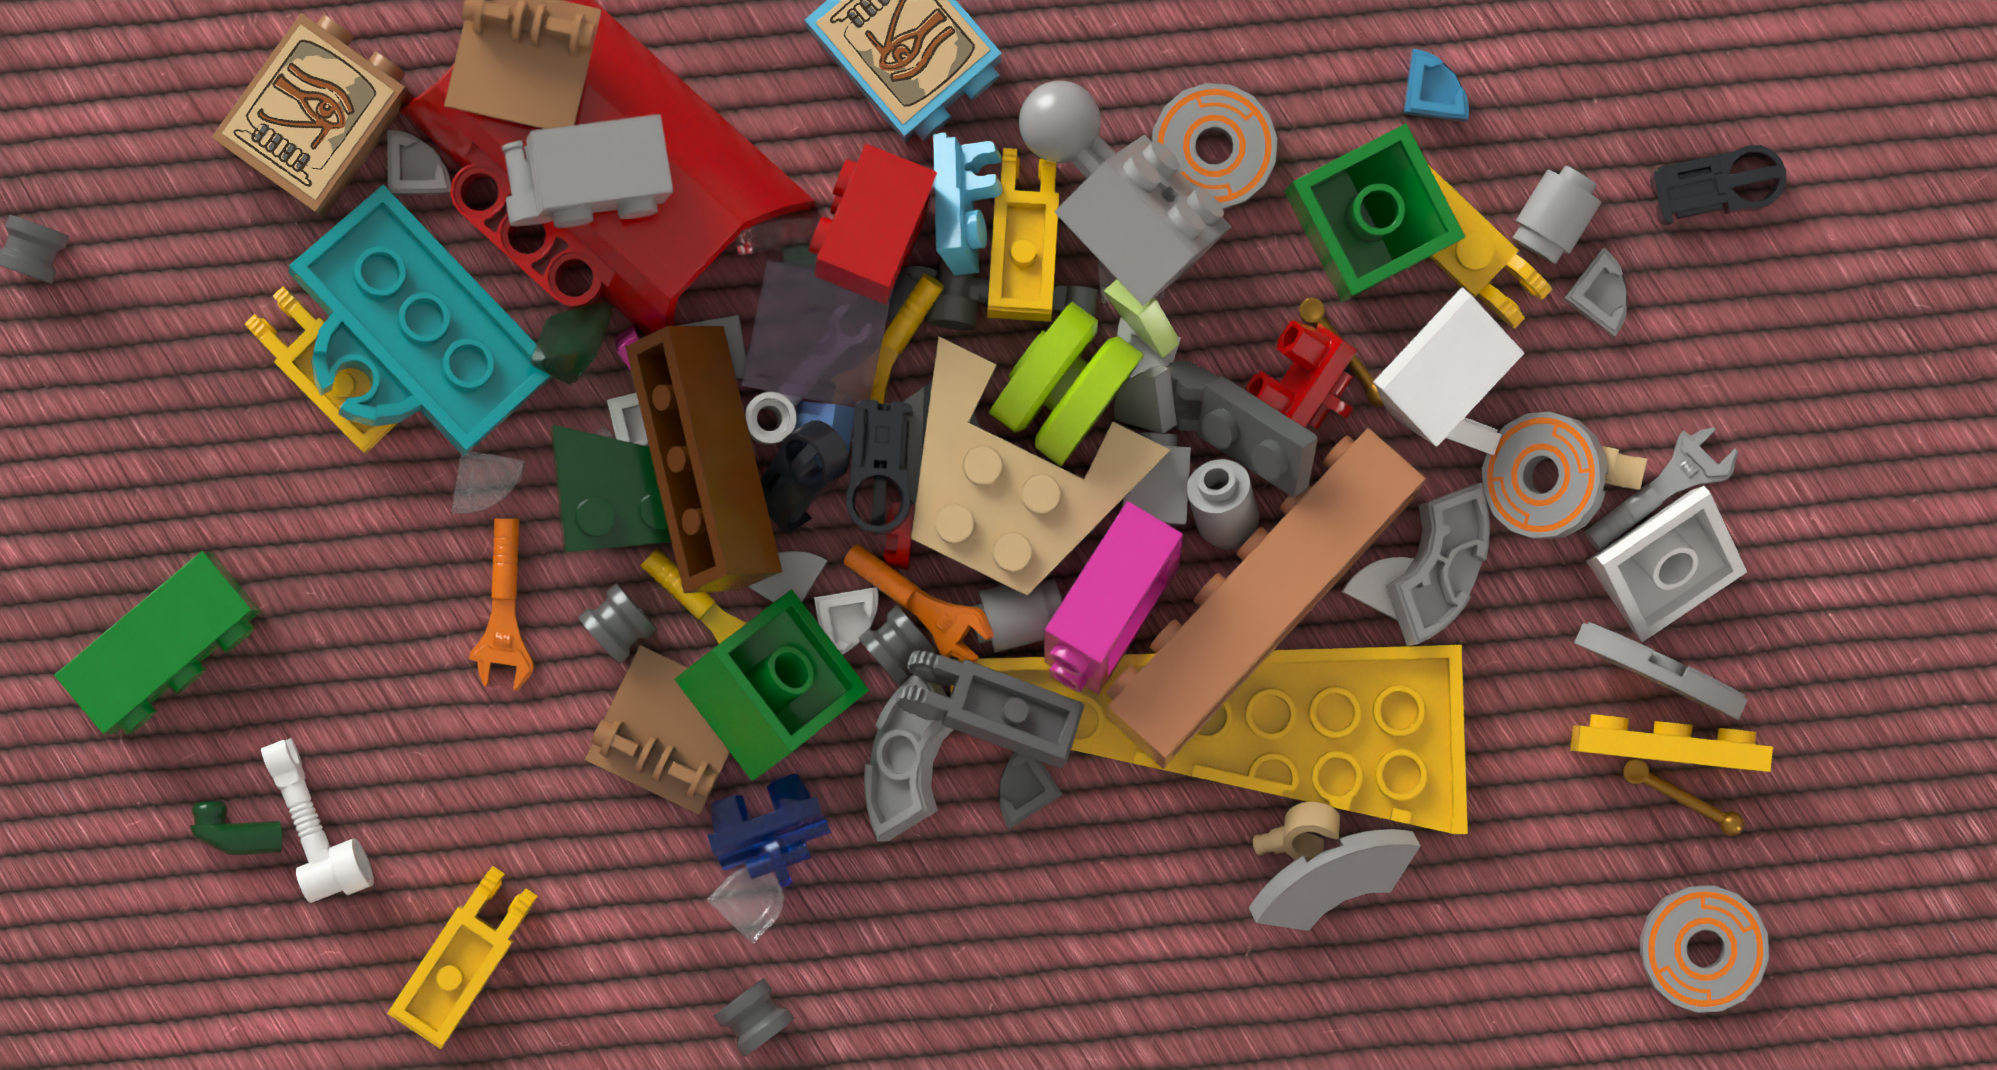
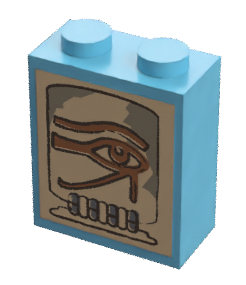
(908, 57)

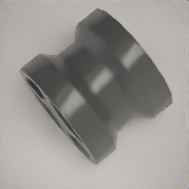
(31, 249)
(617, 623)
(894, 644)
(754, 1017)

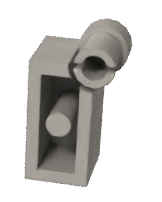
(588, 171)

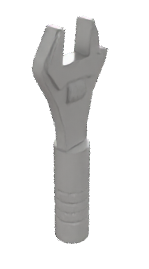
(1687, 469)

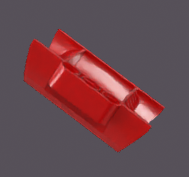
(635, 262)

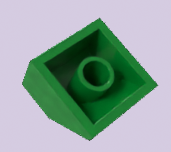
(1373, 213)
(771, 685)

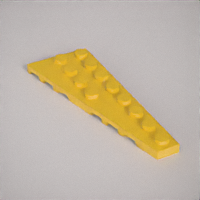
(1315, 725)

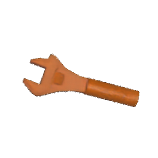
(944, 620)
(502, 637)

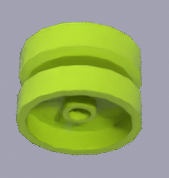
(1066, 384)

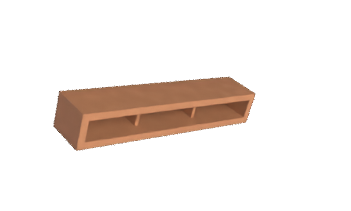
(1264, 597)

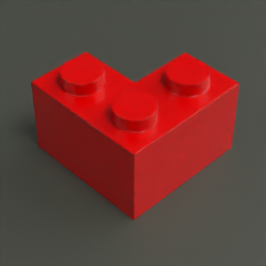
(875, 223)

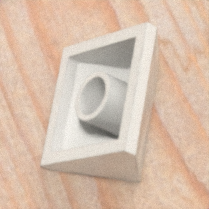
(1447, 369)
(1669, 563)

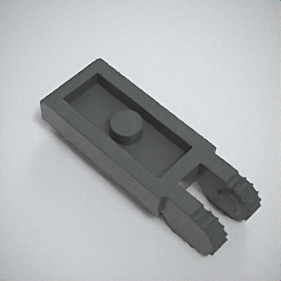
(1243, 427)
(994, 707)

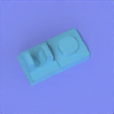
(959, 226)

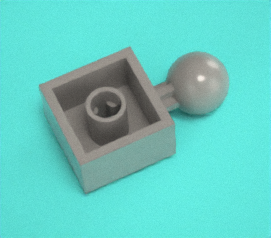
(1133, 204)

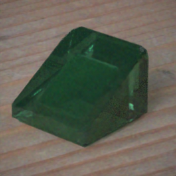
(571, 341)

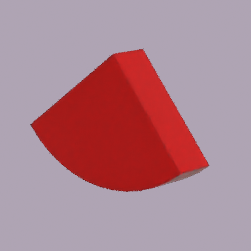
(899, 541)

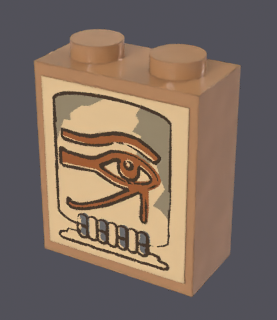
(314, 112)

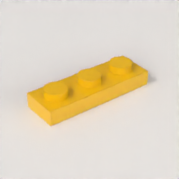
(1672, 743)

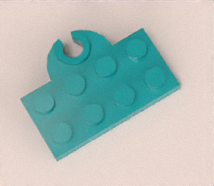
(413, 327)

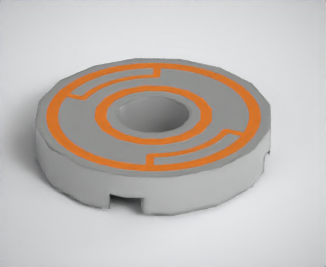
(1236, 115)
(1510, 470)
(1742, 948)

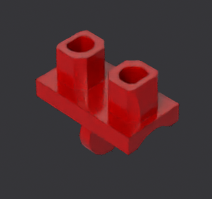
(1314, 378)

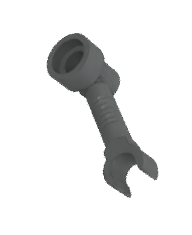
(959, 300)

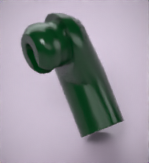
(234, 838)

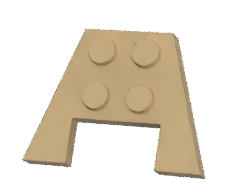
(999, 503)

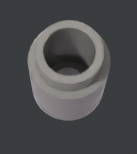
(1557, 214)
(1223, 503)
(1018, 617)

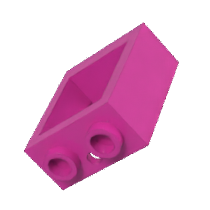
(1111, 599)

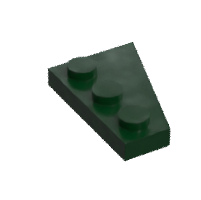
(606, 492)

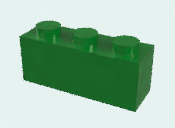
(159, 645)

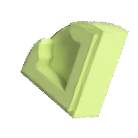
(1146, 321)

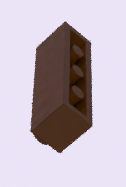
(703, 458)

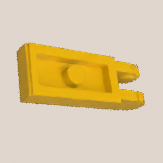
(1023, 245)
(1481, 257)
(297, 365)
(459, 964)

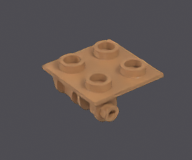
(523, 60)
(659, 735)

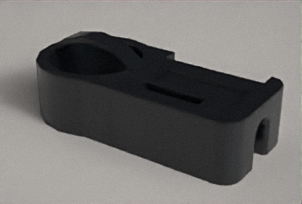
(1707, 186)
(878, 454)
(797, 479)

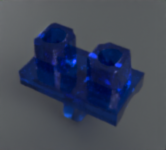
(770, 840)

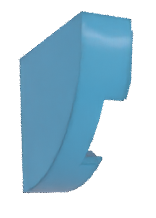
(1434, 89)

